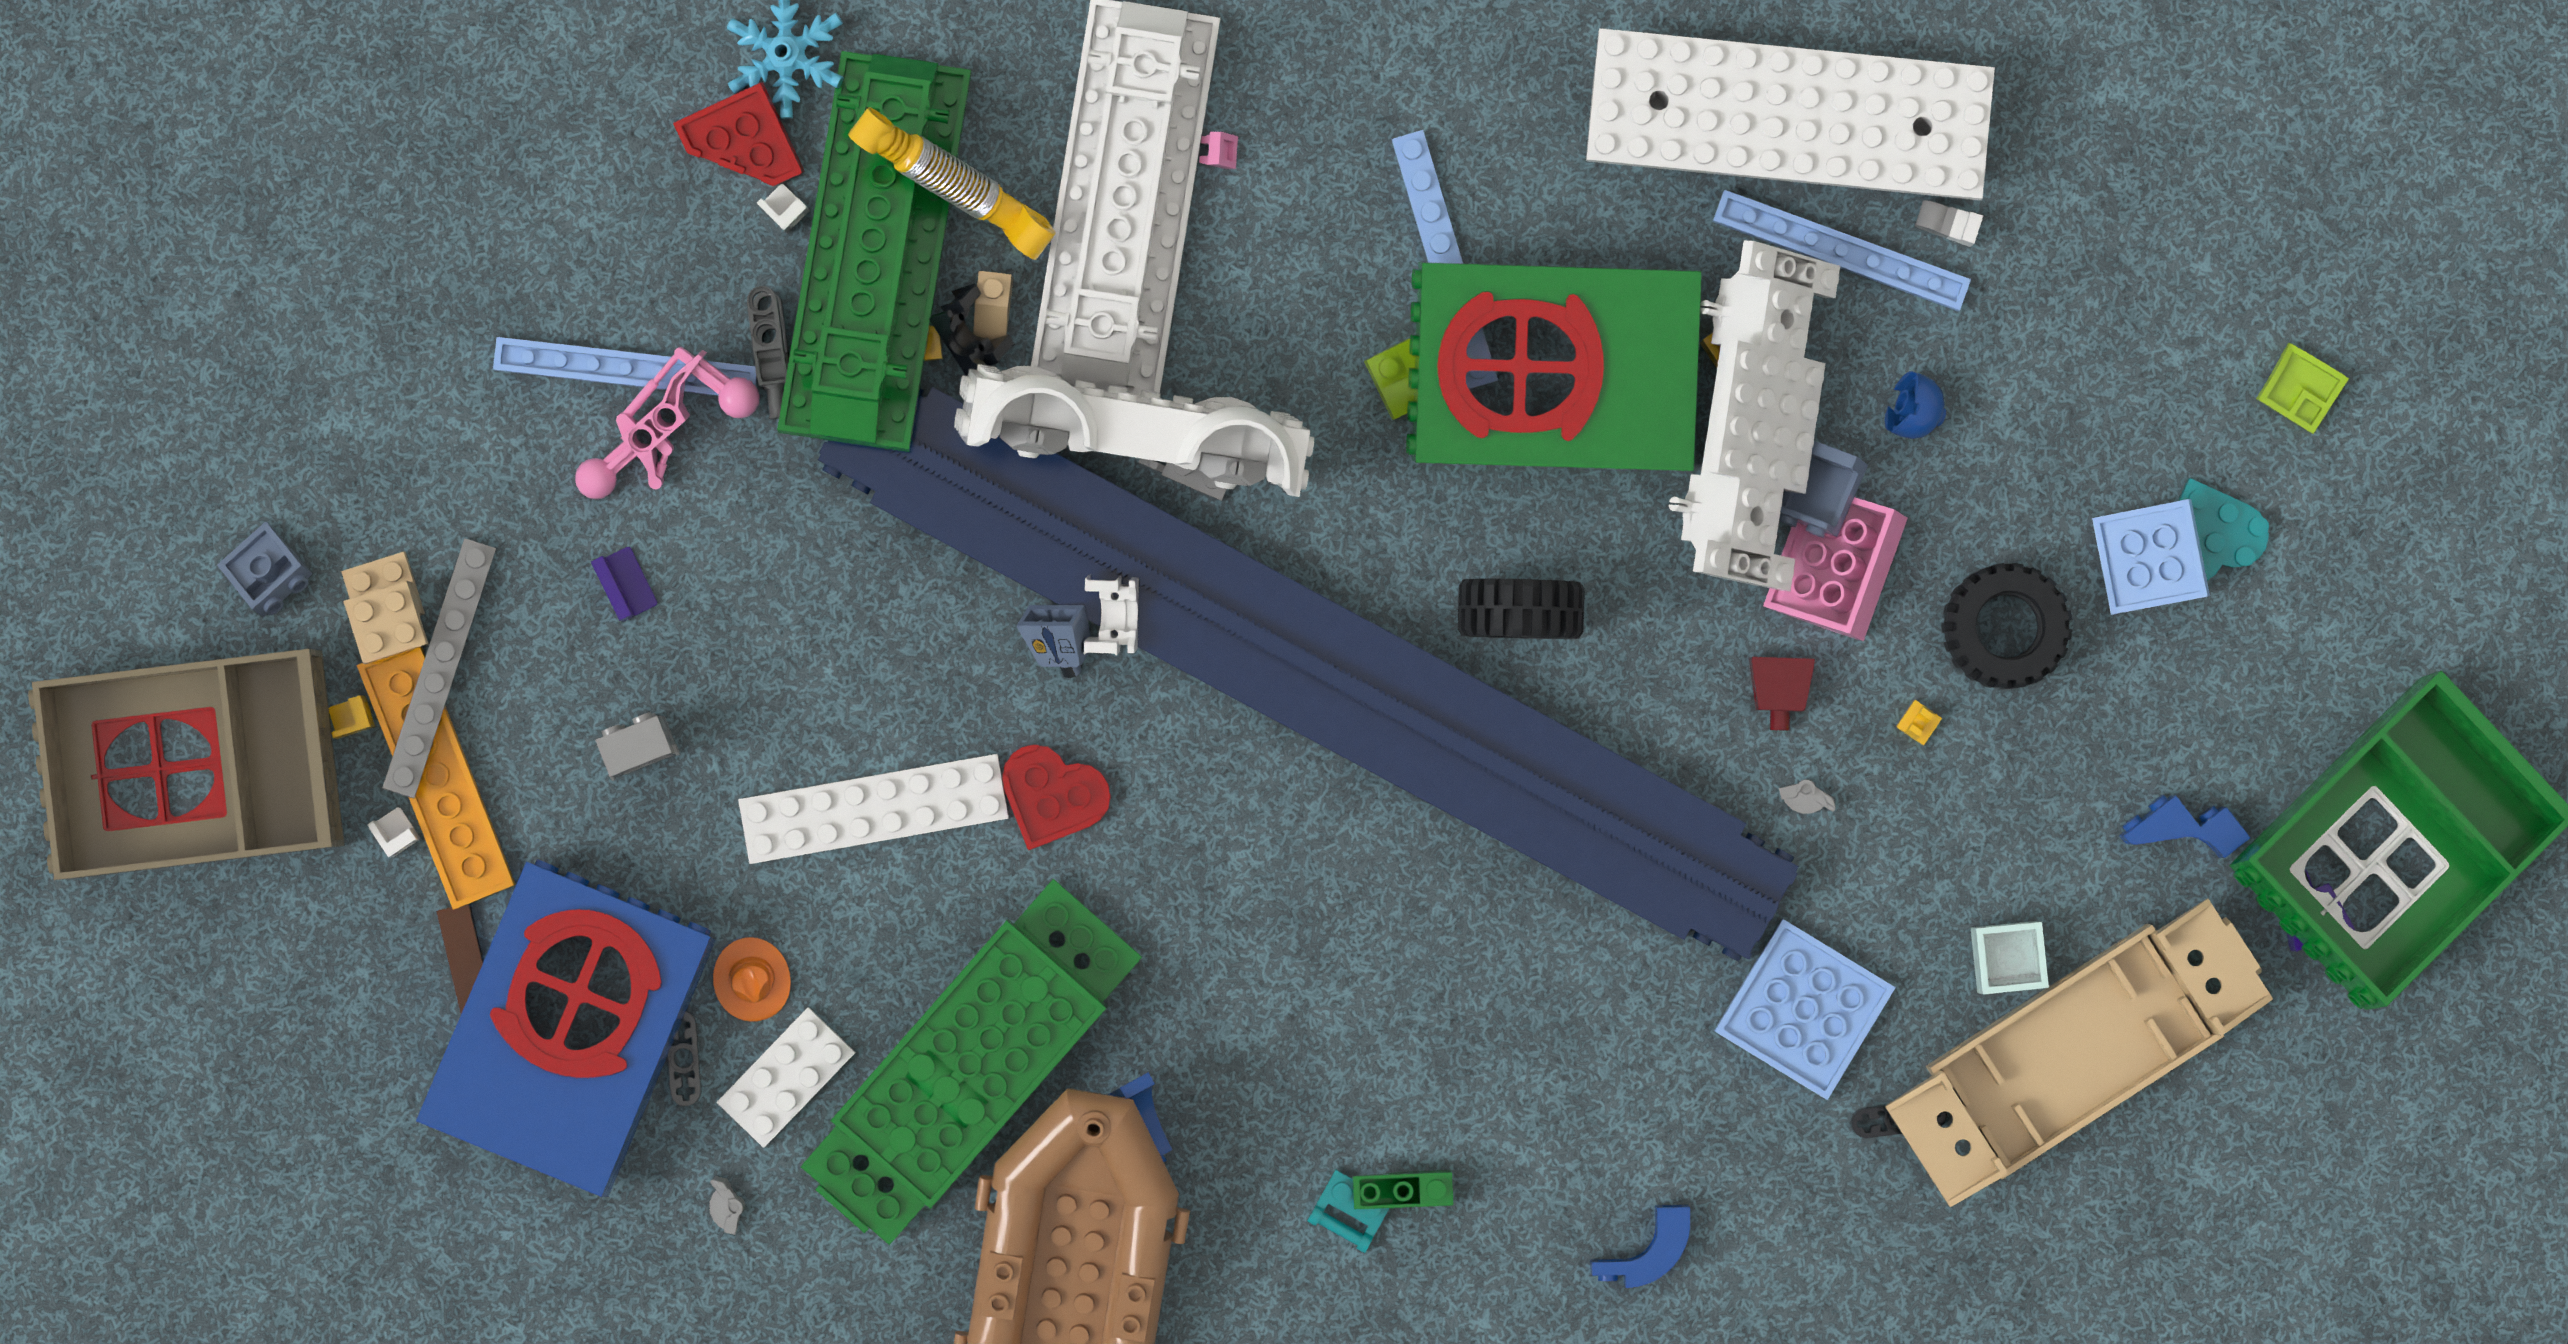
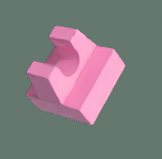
(1221, 150)

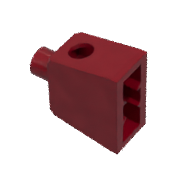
(1781, 687)

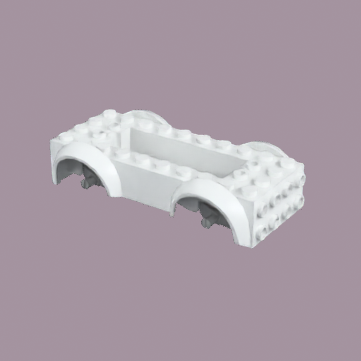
(1219, 436)

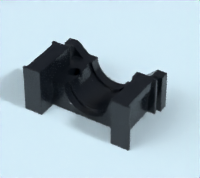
(962, 343)

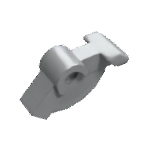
(1806, 797)
(725, 1205)

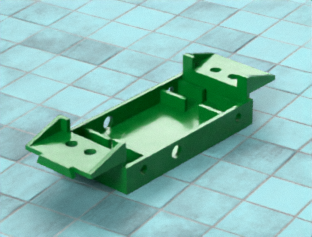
(969, 1063)

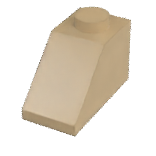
(993, 304)

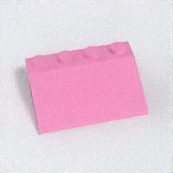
(1843, 575)

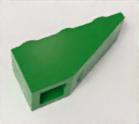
(1403, 1189)

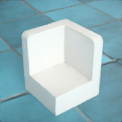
(784, 207)
(394, 832)

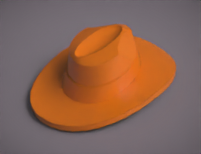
(751, 979)

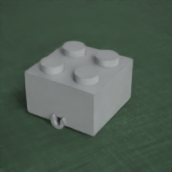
(636, 745)

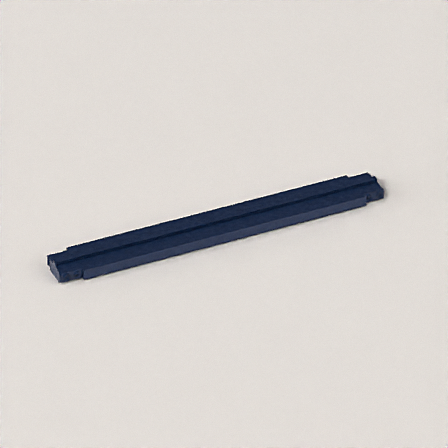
(1334, 678)

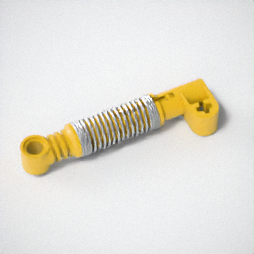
(981, 196)

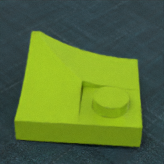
(1390, 375)
(2302, 388)

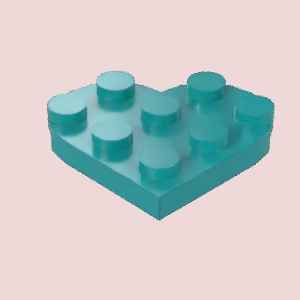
(2226, 527)

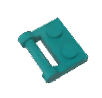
(1340, 1195)

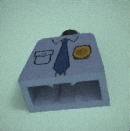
(1056, 636)

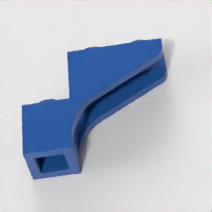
(2172, 820)

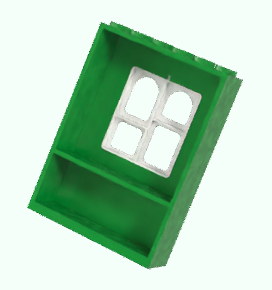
(2452, 791)

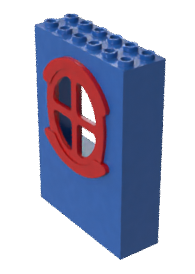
(533, 1095)

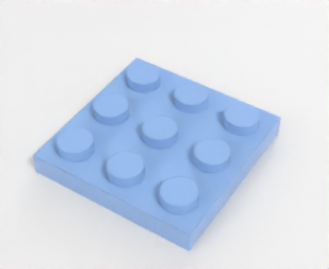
(2151, 556)

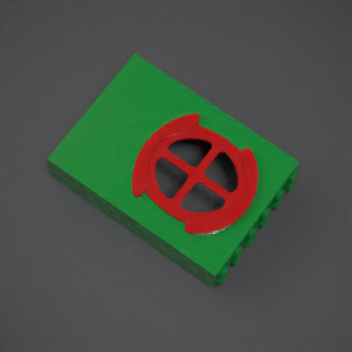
(1630, 367)

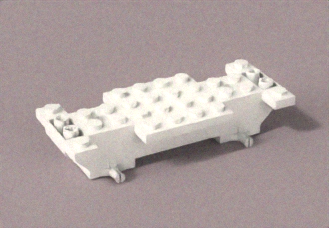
(1758, 415)

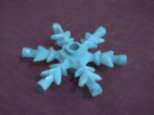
(791, 61)

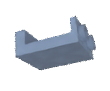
(1829, 492)

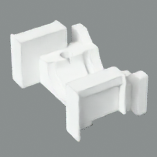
(1116, 614)

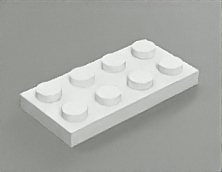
(786, 1077)

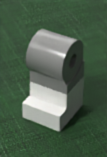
(1949, 222)

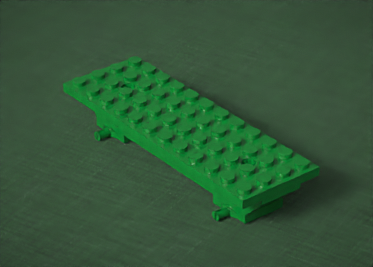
(871, 260)

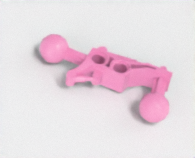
(736, 397)

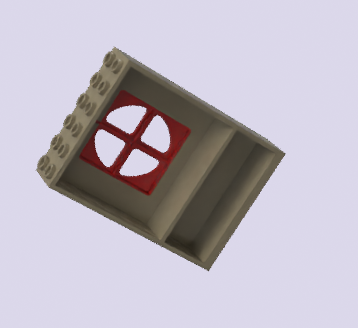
(267, 759)

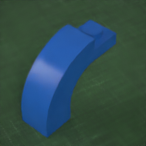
(1663, 1252)

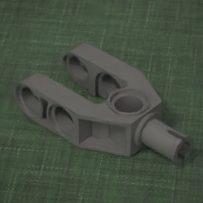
(771, 357)

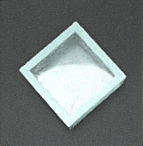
(2009, 957)

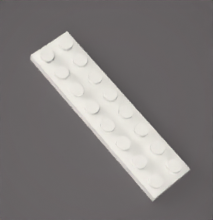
(873, 808)

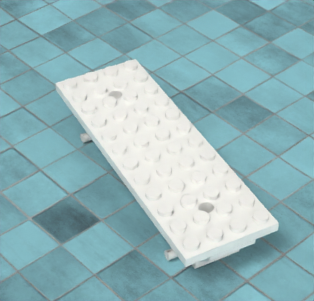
(1790, 114)
(1125, 195)

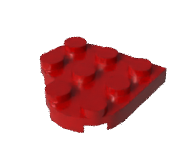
(1052, 796)

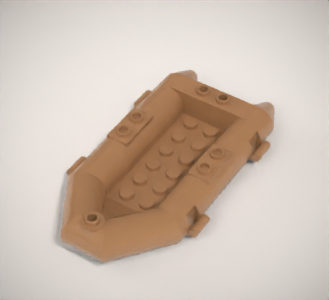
(1076, 1230)

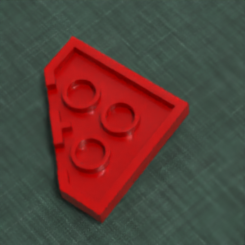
(742, 136)

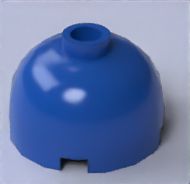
(1917, 407)

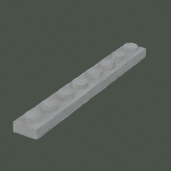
(439, 668)

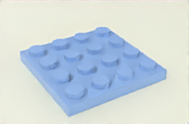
(1804, 1009)

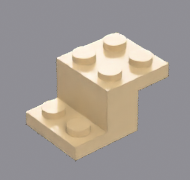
(384, 608)

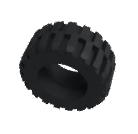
(1521, 608)
(2051, 619)

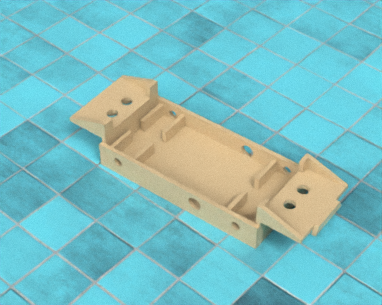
(2078, 1049)

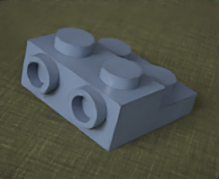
(265, 570)

